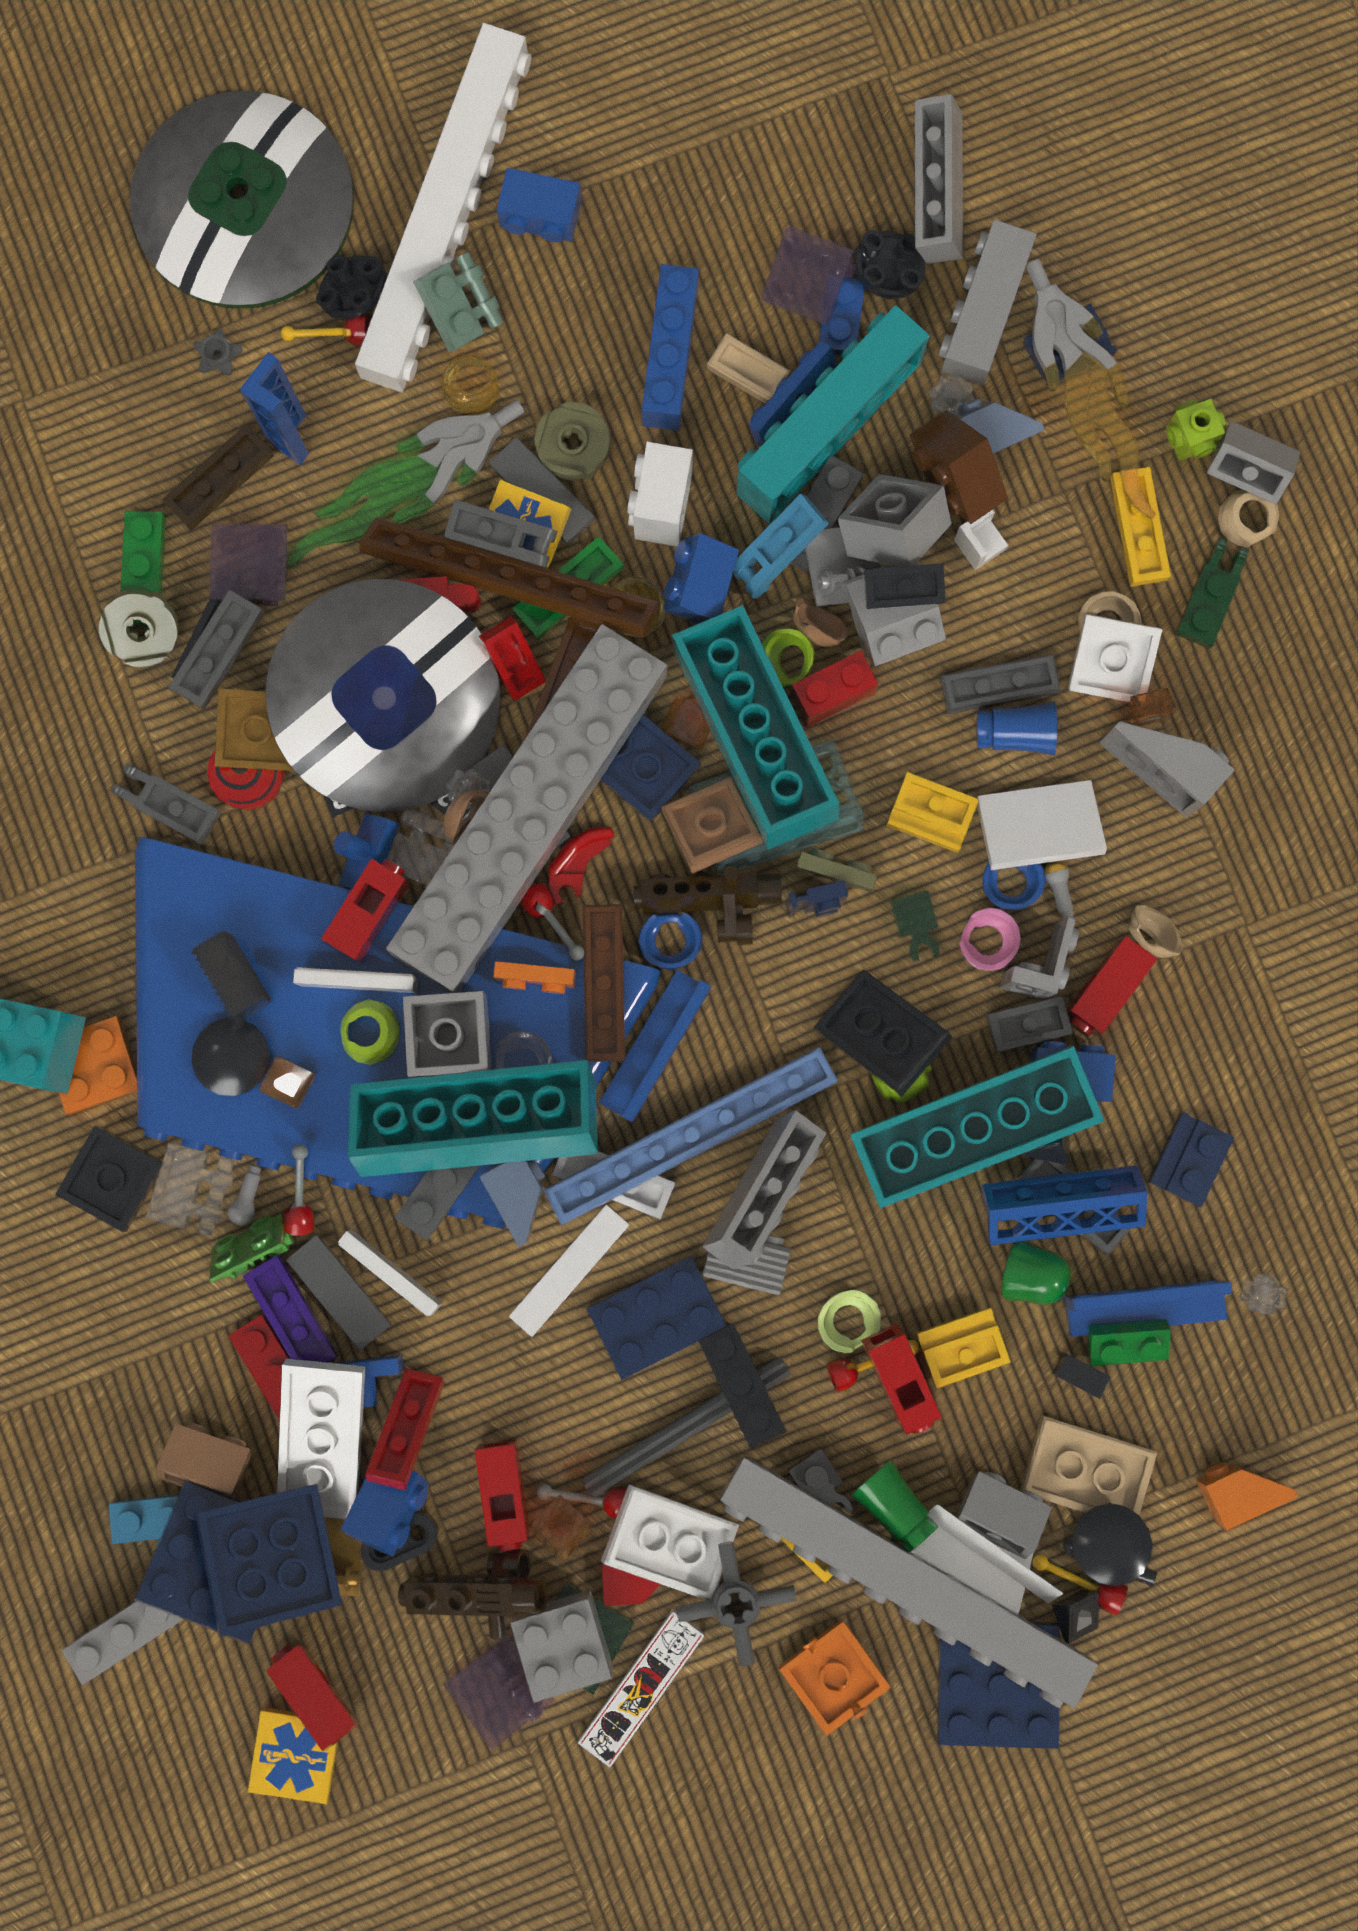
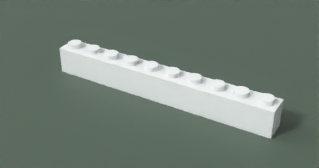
(444, 204)

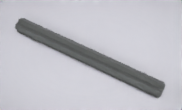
(673, 1434)

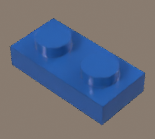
(845, 317)

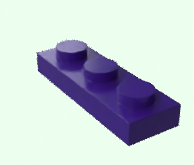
(289, 1312)

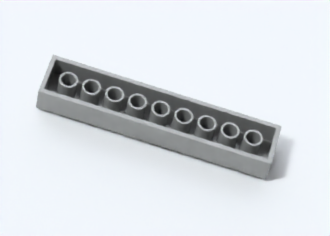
(528, 810)

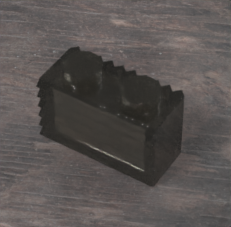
(231, 975)

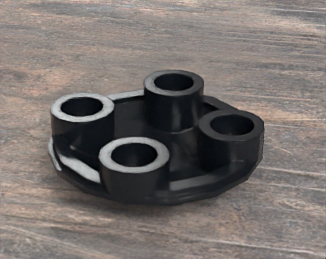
(889, 264)
(351, 286)
(230, 1057)
(1112, 1544)

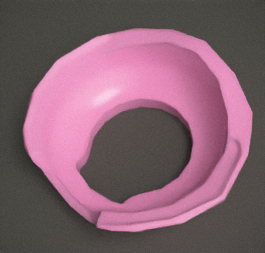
(1010, 935)

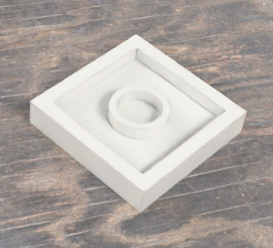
(1114, 658)

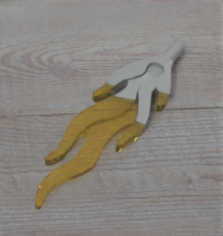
(1086, 365)

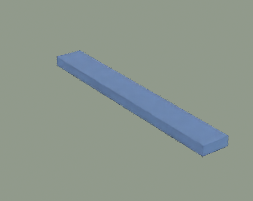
(690, 1136)

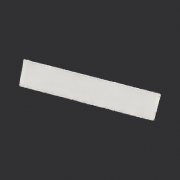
(569, 1270)
(994, 1554)

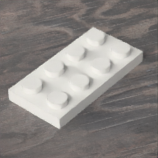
(322, 1431)

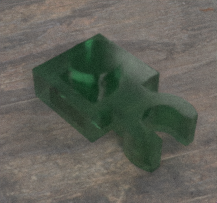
(914, 918)

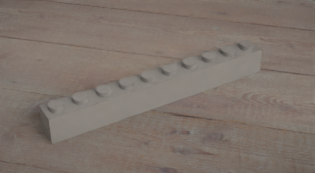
(909, 1582)

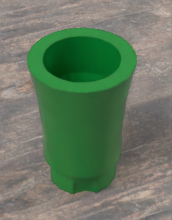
(896, 1506)

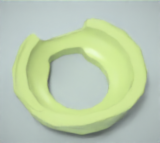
(858, 1299)

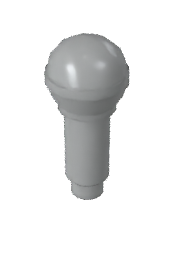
(242, 1209)

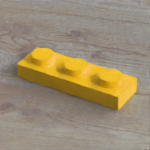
(1141, 535)

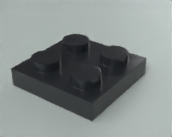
(110, 1179)

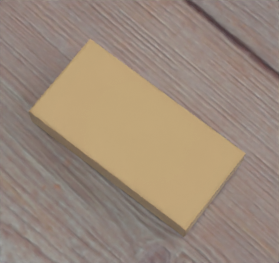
(747, 368)

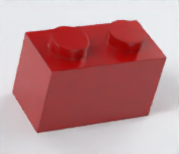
(833, 689)

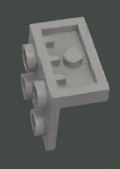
(1045, 981)

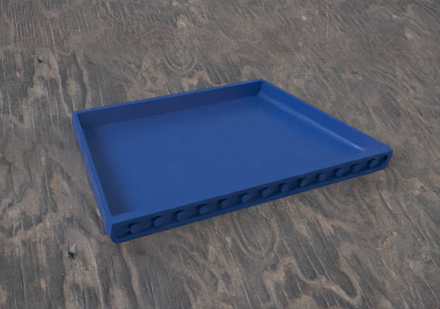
(280, 926)

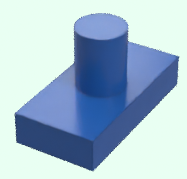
(372, 841)
(376, 1367)

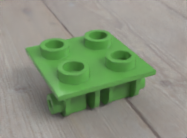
(234, 1253)

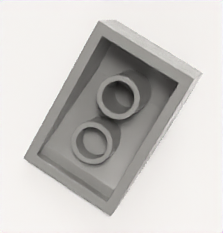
(1174, 767)

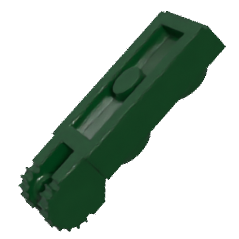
(1211, 597)

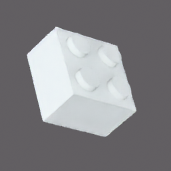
(662, 493)

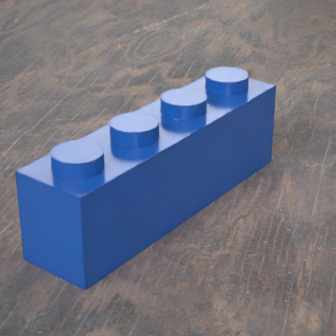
(670, 347)

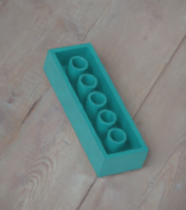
(831, 413)
(755, 727)
(473, 1119)
(977, 1126)

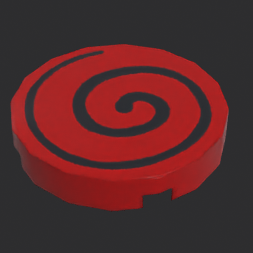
(244, 787)

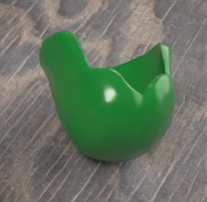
(1035, 1275)

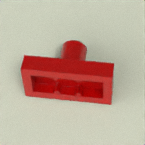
(512, 658)

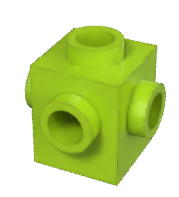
(1195, 429)

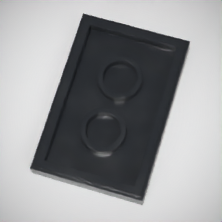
(883, 1032)

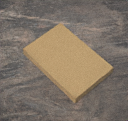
(1086, 1468)

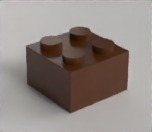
(962, 463)

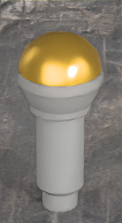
(1057, 876)

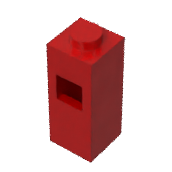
(366, 909)
(1110, 987)
(901, 1379)
(502, 1494)
(311, 1696)

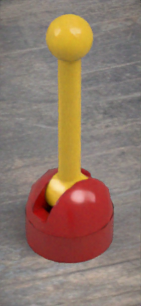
(353, 330)
(845, 1373)
(1110, 1597)

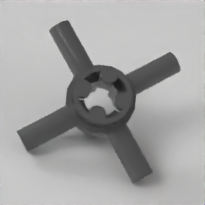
(747, 1592)

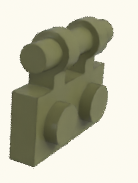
(822, 865)

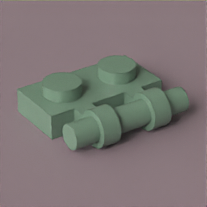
(449, 307)

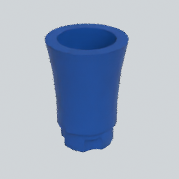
(1019, 728)

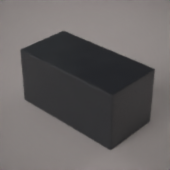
(1081, 1375)

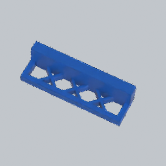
(276, 407)
(655, 1045)
(1066, 1198)
(1176, 1302)

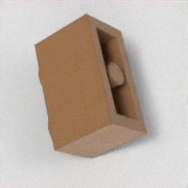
(204, 1460)

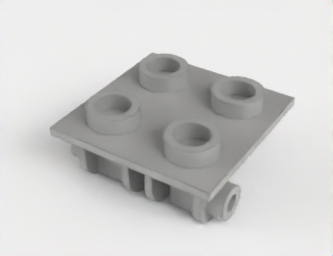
(831, 567)

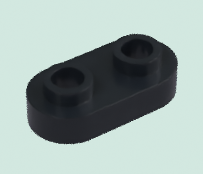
(412, 1547)

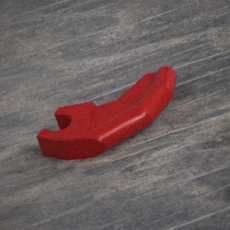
(571, 861)

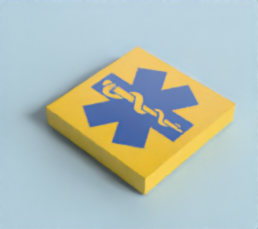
(532, 508)
(289, 1760)

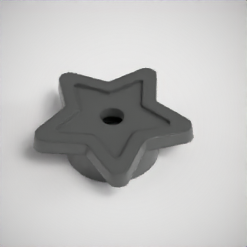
(217, 343)

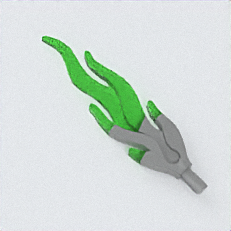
(423, 476)

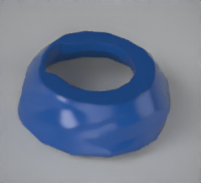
(1034, 887)
(687, 926)

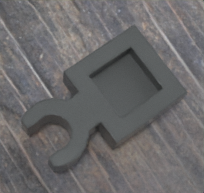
(819, 1478)

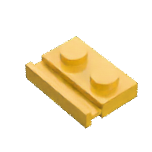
(932, 812)
(963, 1347)

